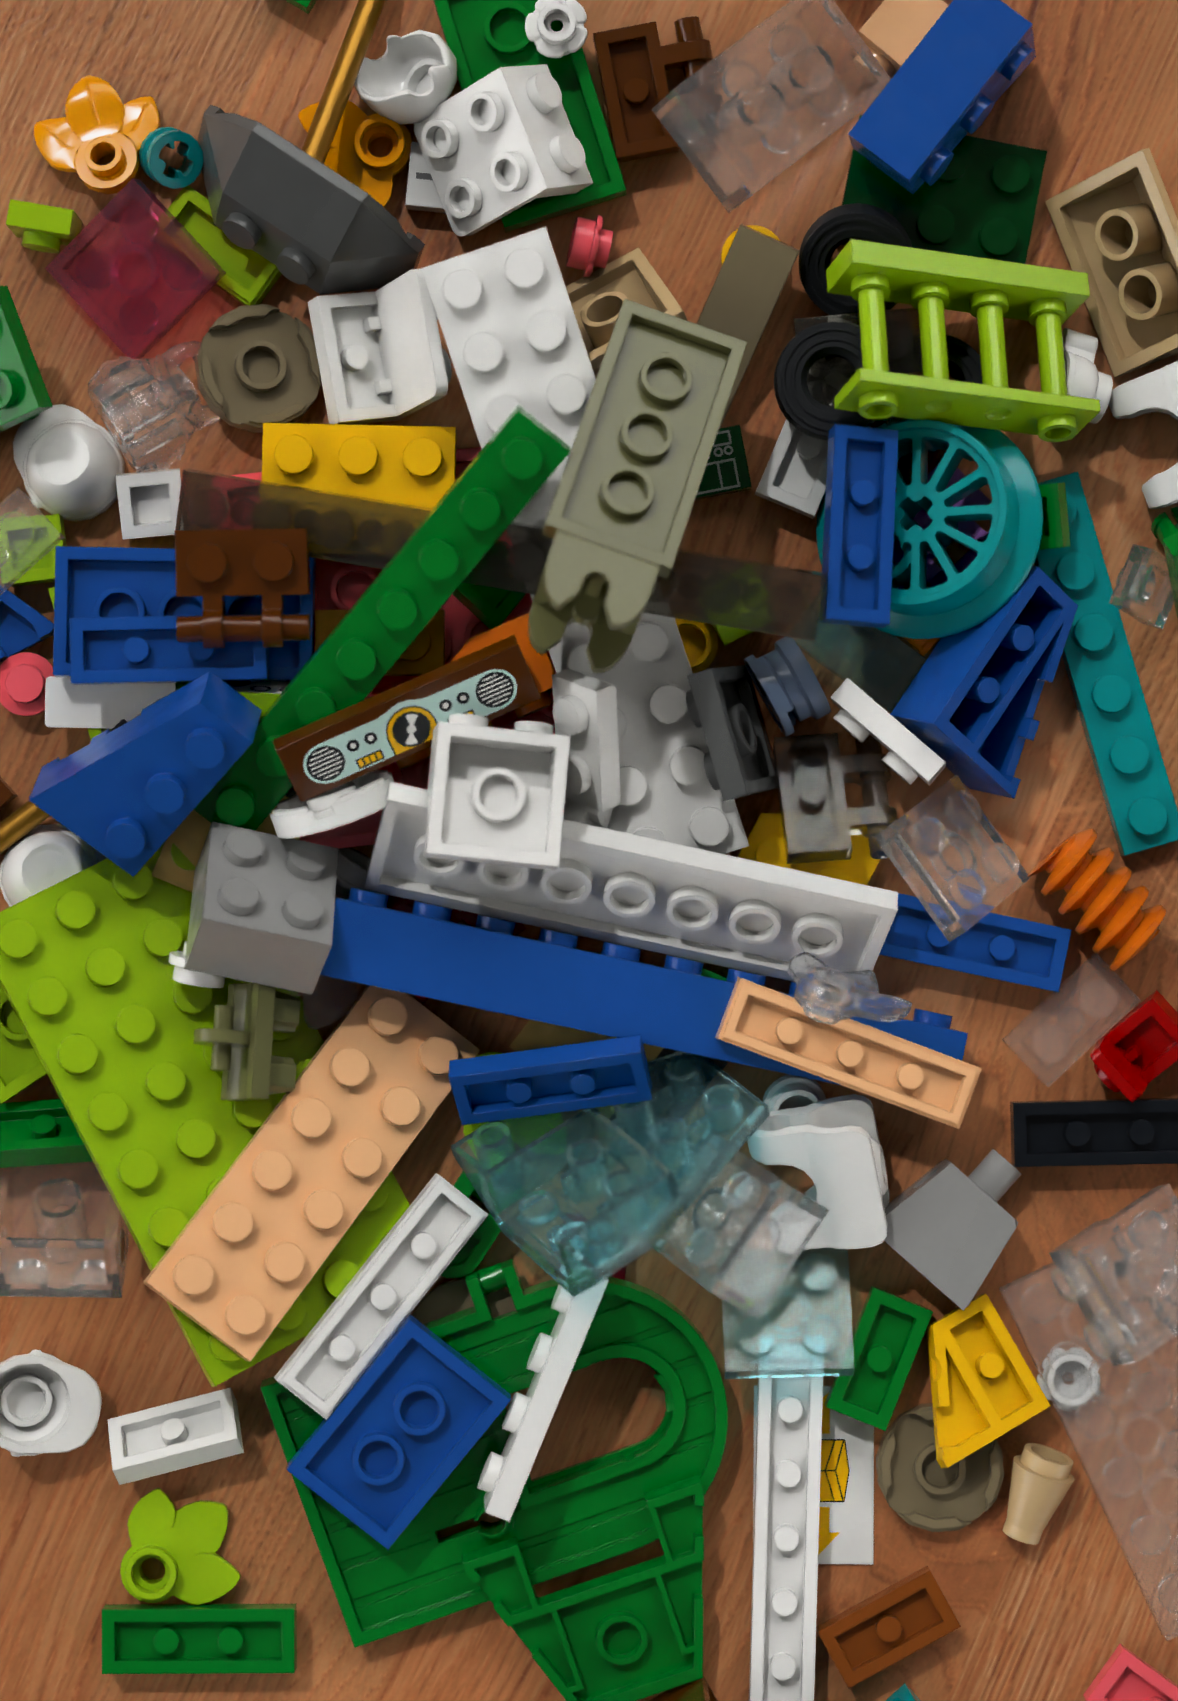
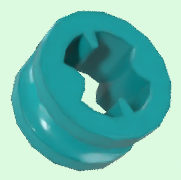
(187, 148)

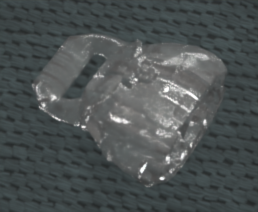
(150, 406)

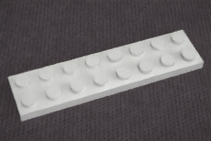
(644, 895)

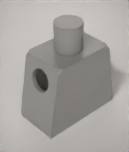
(954, 1225)

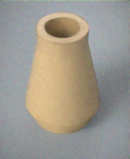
(1036, 1490)

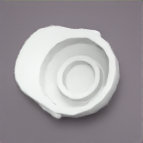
(68, 463)
(42, 860)
(46, 1405)

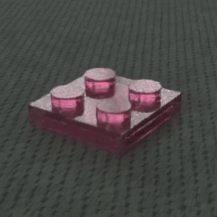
(135, 270)

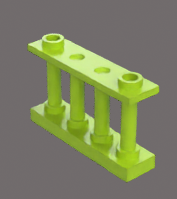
(971, 285)

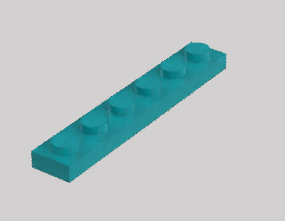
(1109, 688)

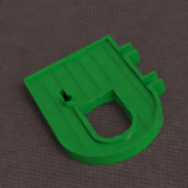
(560, 1517)

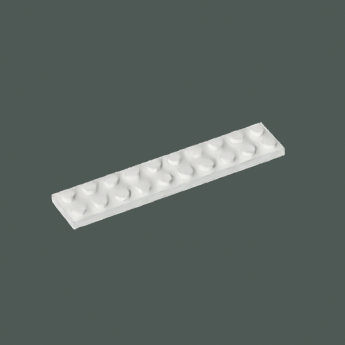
(522, 346)

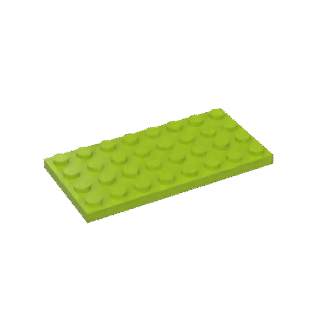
(118, 1045)

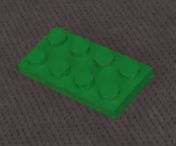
(494, 36)

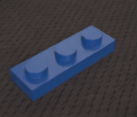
(859, 525)
(148, 652)
(992, 948)
(550, 1080)

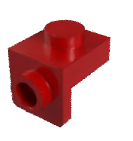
(1138, 1047)

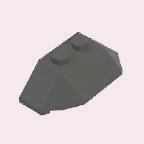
(298, 210)

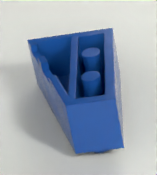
(944, 90)
(984, 684)
(150, 773)

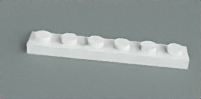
(786, 1539)

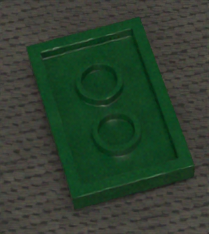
(974, 209)

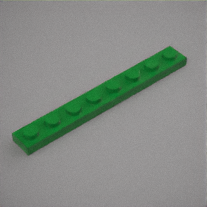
(393, 609)

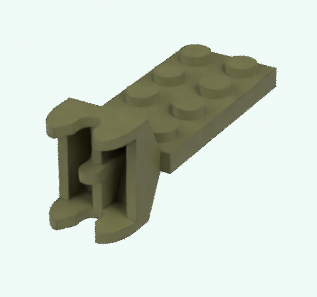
(631, 478)

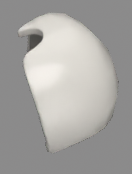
(409, 77)

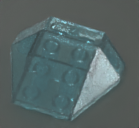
(609, 1181)

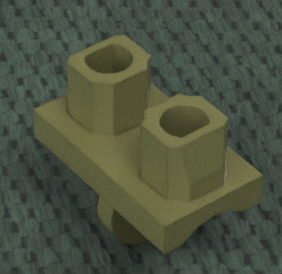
(244, 1039)

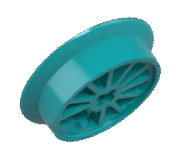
(1001, 560)

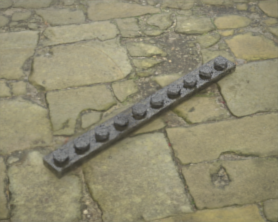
(373, 531)

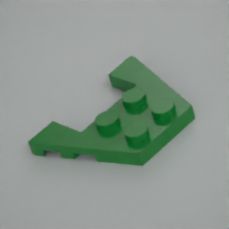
(621, 1630)

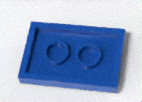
(399, 1432)

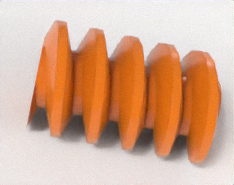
(1100, 896)

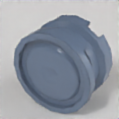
(787, 685)

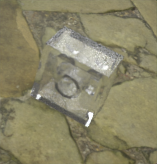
(743, 1233)

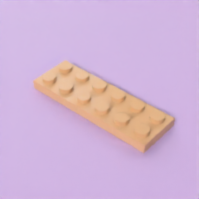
(310, 1169)

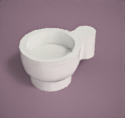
(1081, 373)

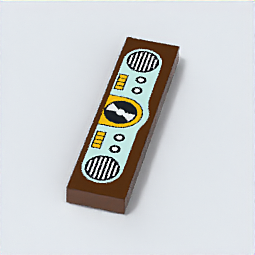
(404, 718)

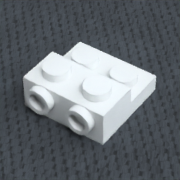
(496, 792)

